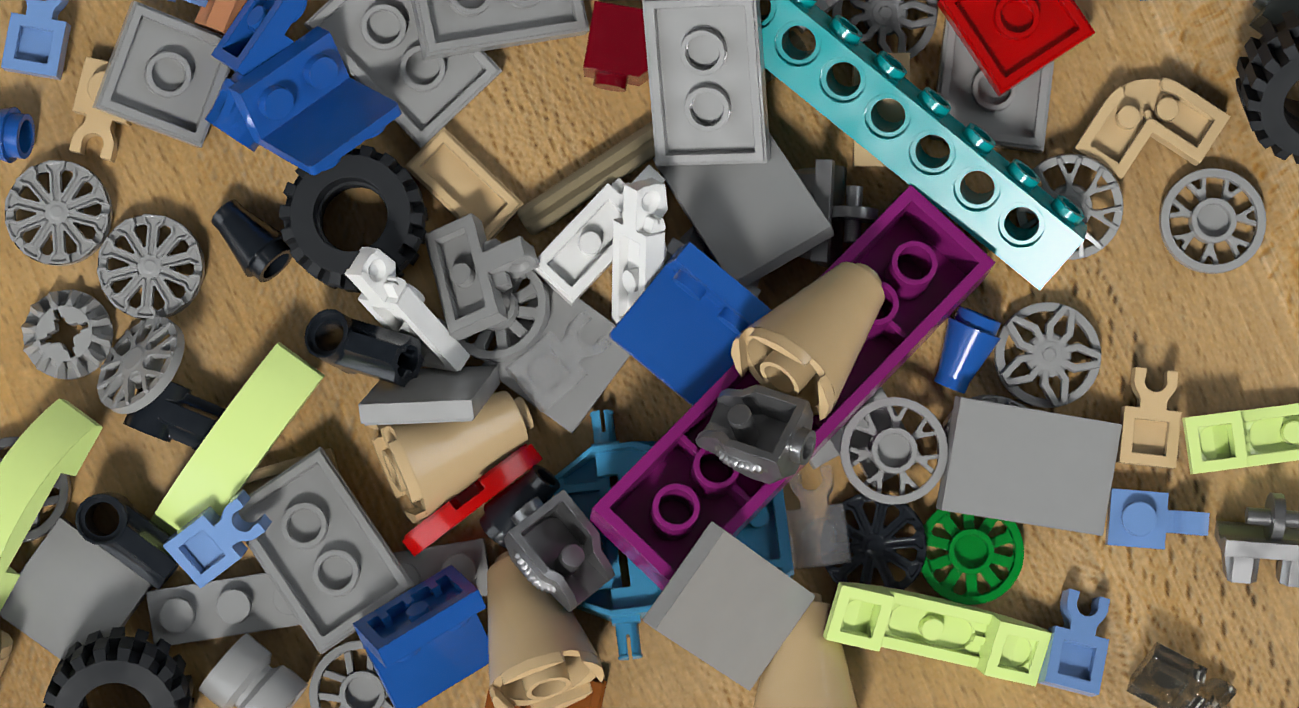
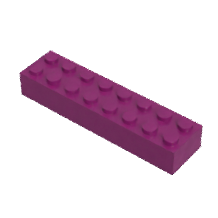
(680, 488)

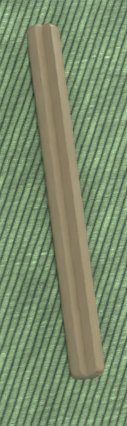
(604, 169)

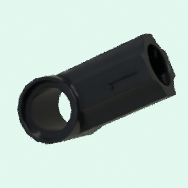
(363, 348)
(176, 416)
(134, 542)

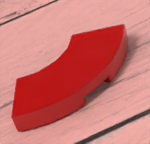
(471, 499)

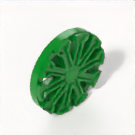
(972, 553)

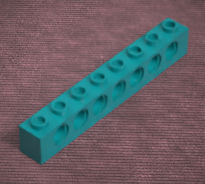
(1031, 252)

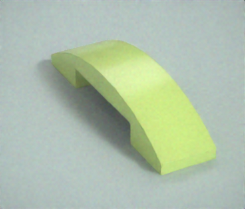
(240, 438)
(1242, 438)
(29, 470)
(938, 630)

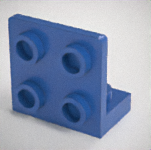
(309, 106)
(688, 323)
(426, 638)

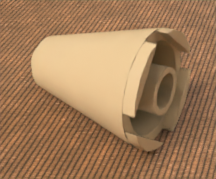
(813, 336)
(445, 458)
(534, 644)
(807, 668)

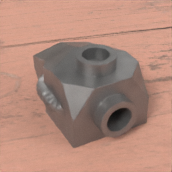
(760, 432)
(558, 550)

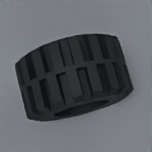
(1266, 80)
(357, 169)
(121, 661)

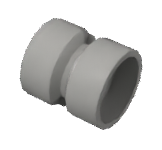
(248, 681)

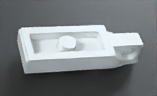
(586, 243)
(637, 243)
(403, 310)

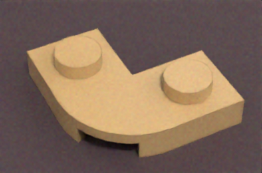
(1153, 110)

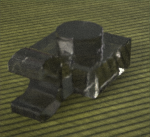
(1177, 682)

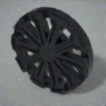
(876, 544)

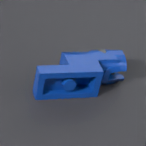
(247, 44)

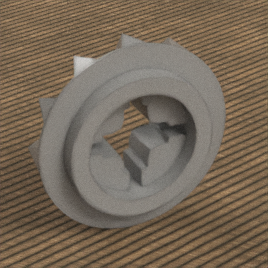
(90, 345)

